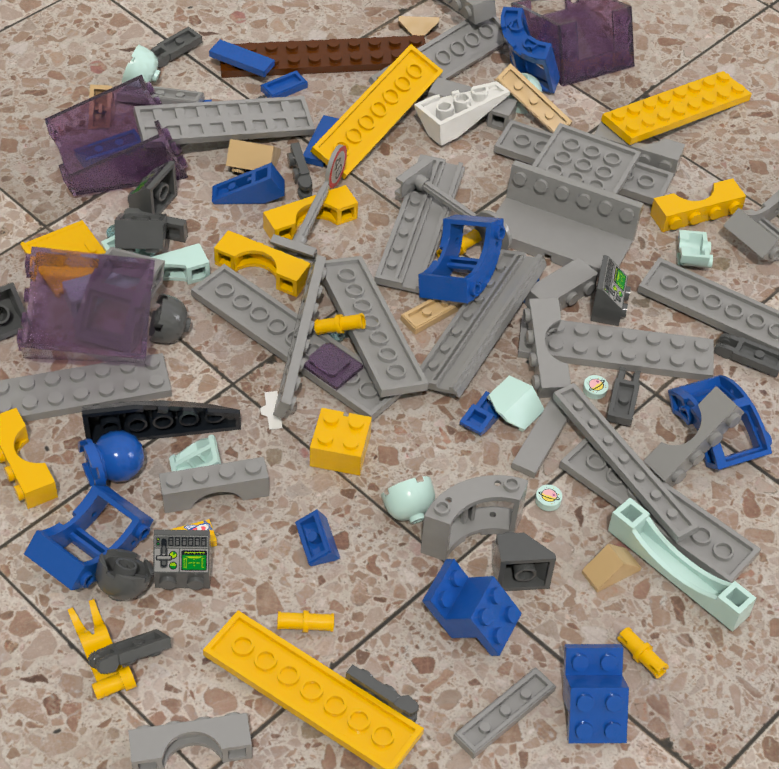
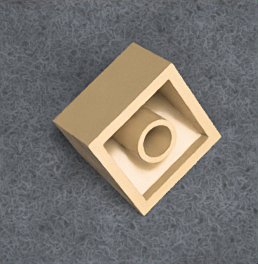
(250, 155)

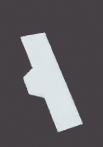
(268, 409)

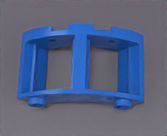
(528, 51)
(436, 279)
(685, 403)
(48, 544)

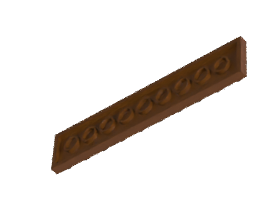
(327, 55)

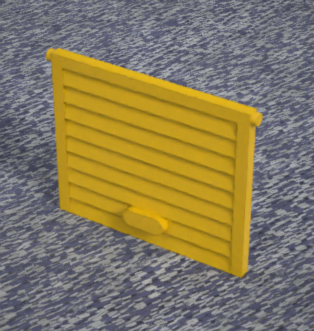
(72, 237)

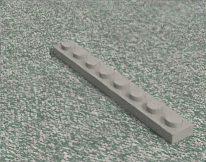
(299, 342)
(626, 463)

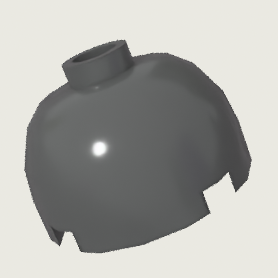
(168, 320)
(122, 574)

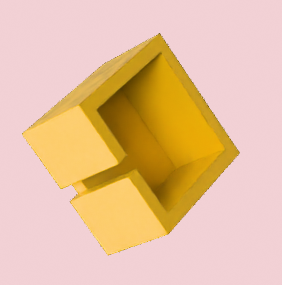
(340, 441)

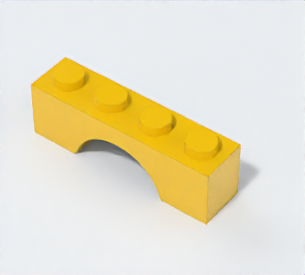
(337, 208)
(675, 212)
(243, 252)
(32, 480)

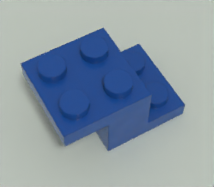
(472, 607)
(595, 693)

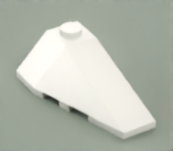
(454, 114)

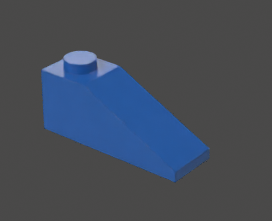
(252, 187)

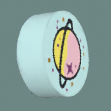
(595, 387)
(548, 497)

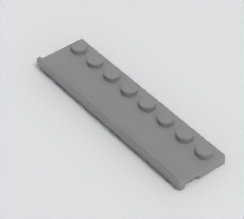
(418, 229)
(481, 323)

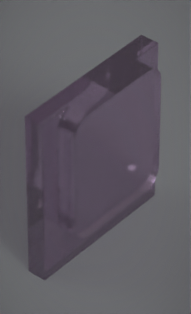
(332, 365)

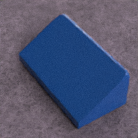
(317, 538)

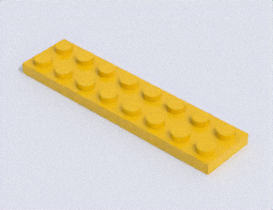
(675, 107)
(379, 108)
(313, 692)

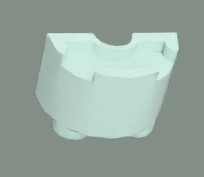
(694, 249)

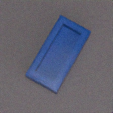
(284, 85)

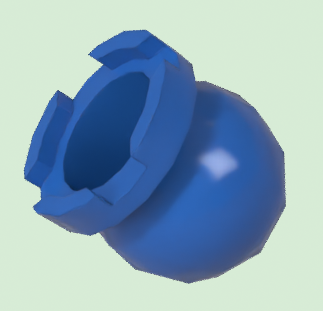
(113, 458)

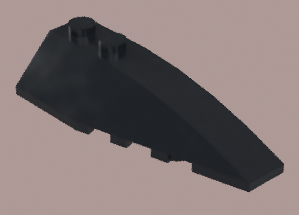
(158, 419)

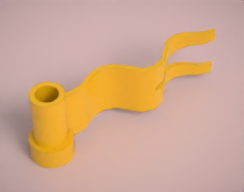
(110, 682)

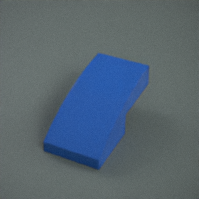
(480, 416)

